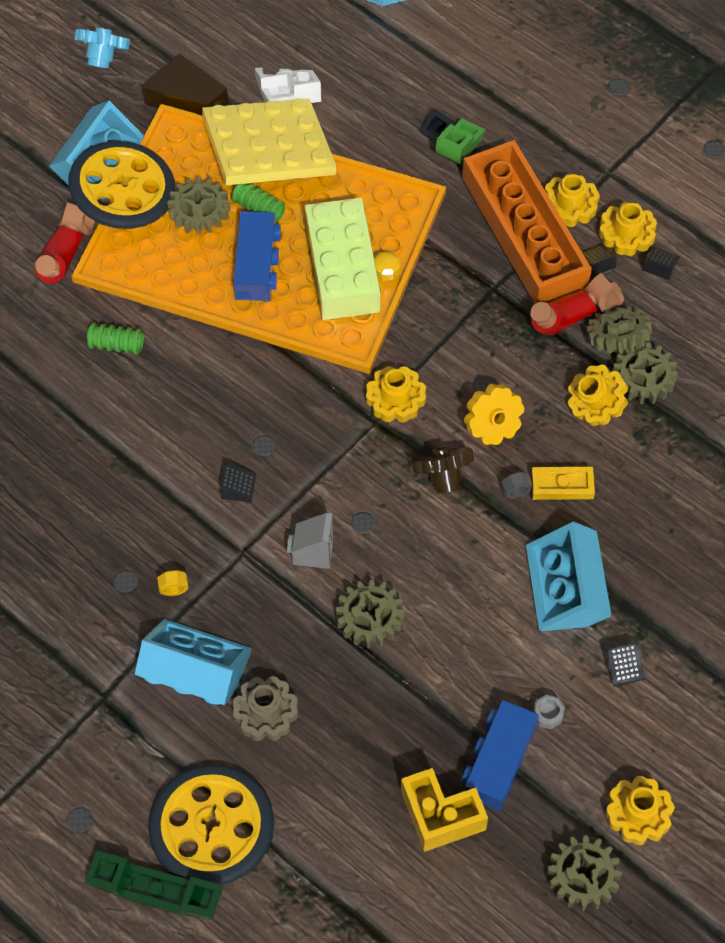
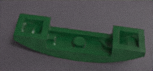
(153, 888)

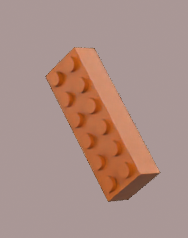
(526, 223)

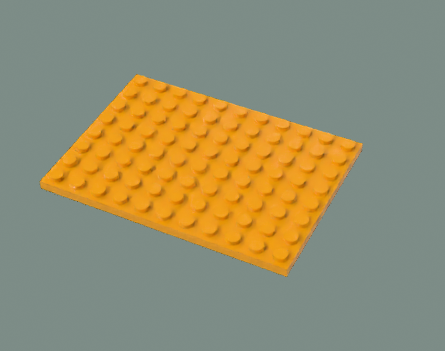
(197, 272)

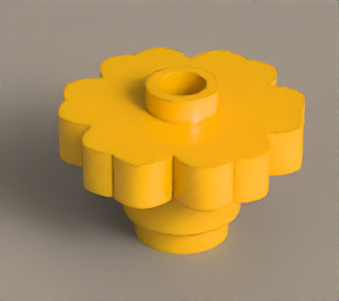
(573, 198)
(627, 228)
(396, 394)
(598, 395)
(494, 414)
(639, 810)

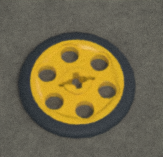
(117, 214)
(177, 796)

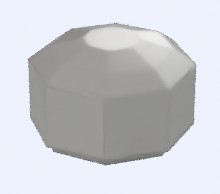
(549, 710)

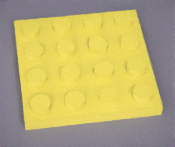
(268, 141)

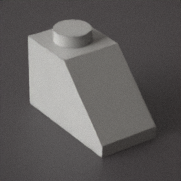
(312, 542)

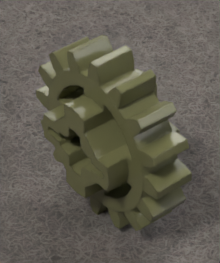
(198, 205)
(619, 330)
(646, 370)
(360, 623)
(571, 878)

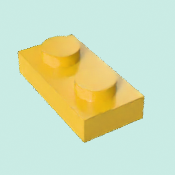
(562, 483)

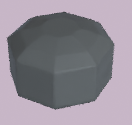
(516, 485)

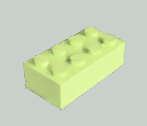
(342, 258)

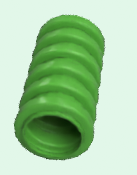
(257, 200)
(114, 338)

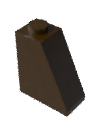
(184, 87)

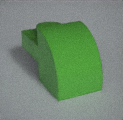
(459, 140)

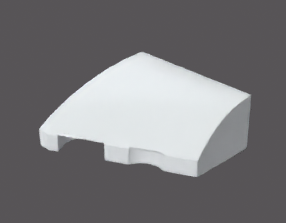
(289, 85)

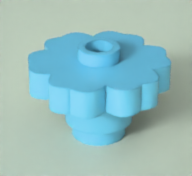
(101, 45)

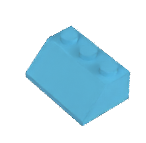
(100, 125)
(568, 578)
(192, 662)

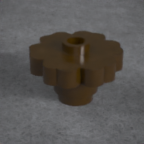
(443, 466)

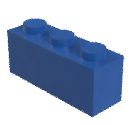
(256, 256)
(500, 753)

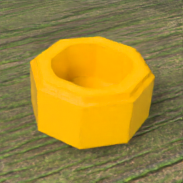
(387, 266)
(172, 583)

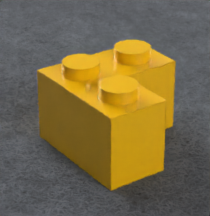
(440, 818)

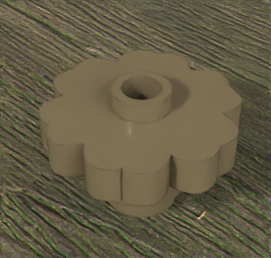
(265, 708)

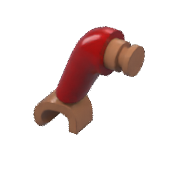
(61, 247)
(564, 312)

